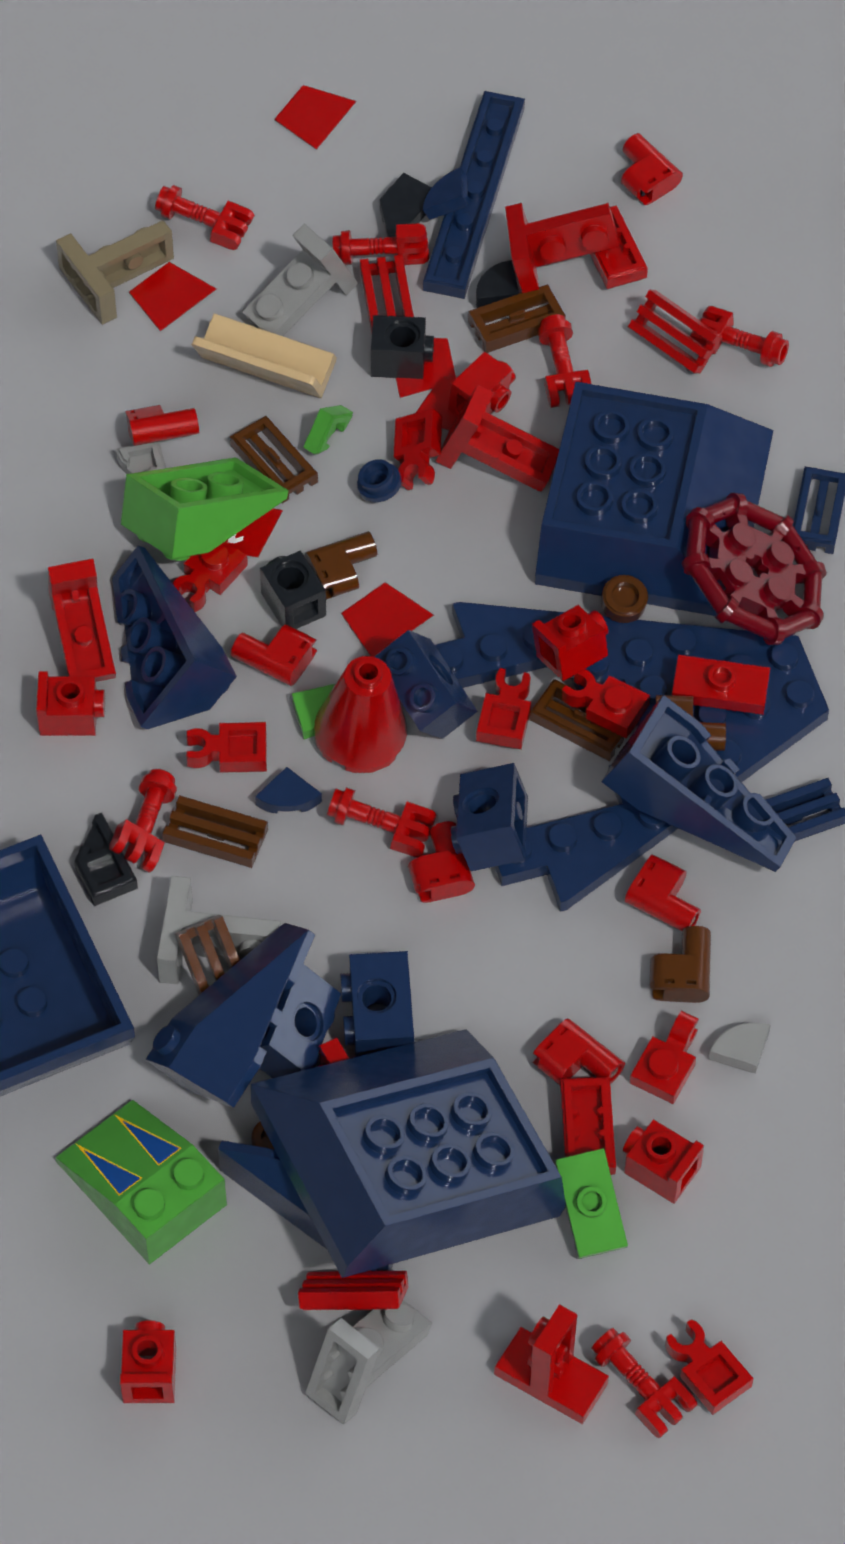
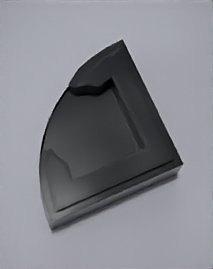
(496, 284)

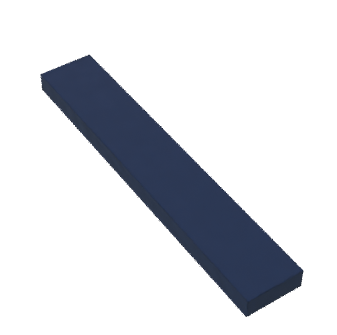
(484, 165)

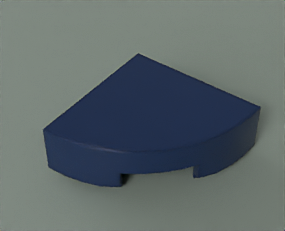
(447, 195)
(288, 793)

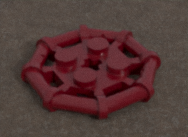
(747, 598)

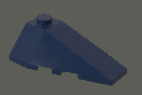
(170, 651)
(684, 782)
(218, 1036)
(265, 1177)

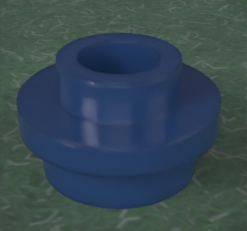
(378, 481)

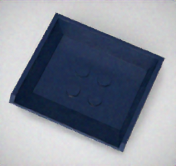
(629, 480)
(53, 984)
(408, 1151)

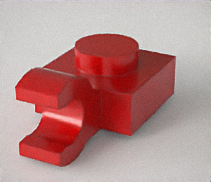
(667, 1064)

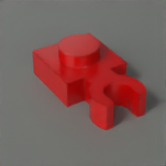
(415, 442)
(210, 571)
(609, 705)
(505, 715)
(237, 747)
(711, 1372)

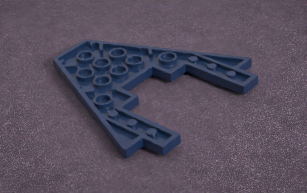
(596, 845)

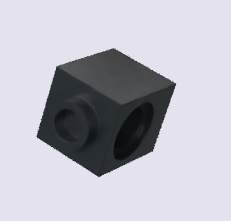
(400, 347)
(298, 605)

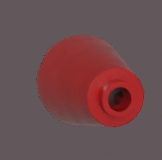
(362, 718)

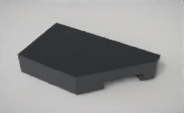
(403, 203)
(100, 869)

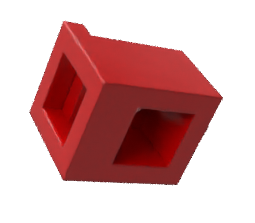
(488, 373)
(571, 641)
(68, 705)
(664, 1173)
(151, 1378)

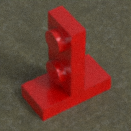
(556, 239)
(497, 444)
(80, 620)
(546, 1367)

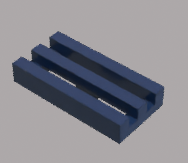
(813, 537)
(806, 801)

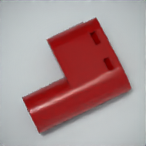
(652, 172)
(153, 425)
(281, 659)
(443, 872)
(656, 891)
(570, 1049)

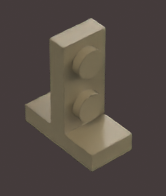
(113, 265)

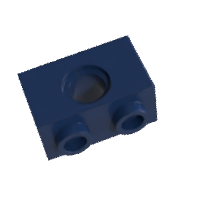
(426, 685)
(490, 817)
(378, 980)
(305, 1019)

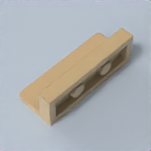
(266, 355)

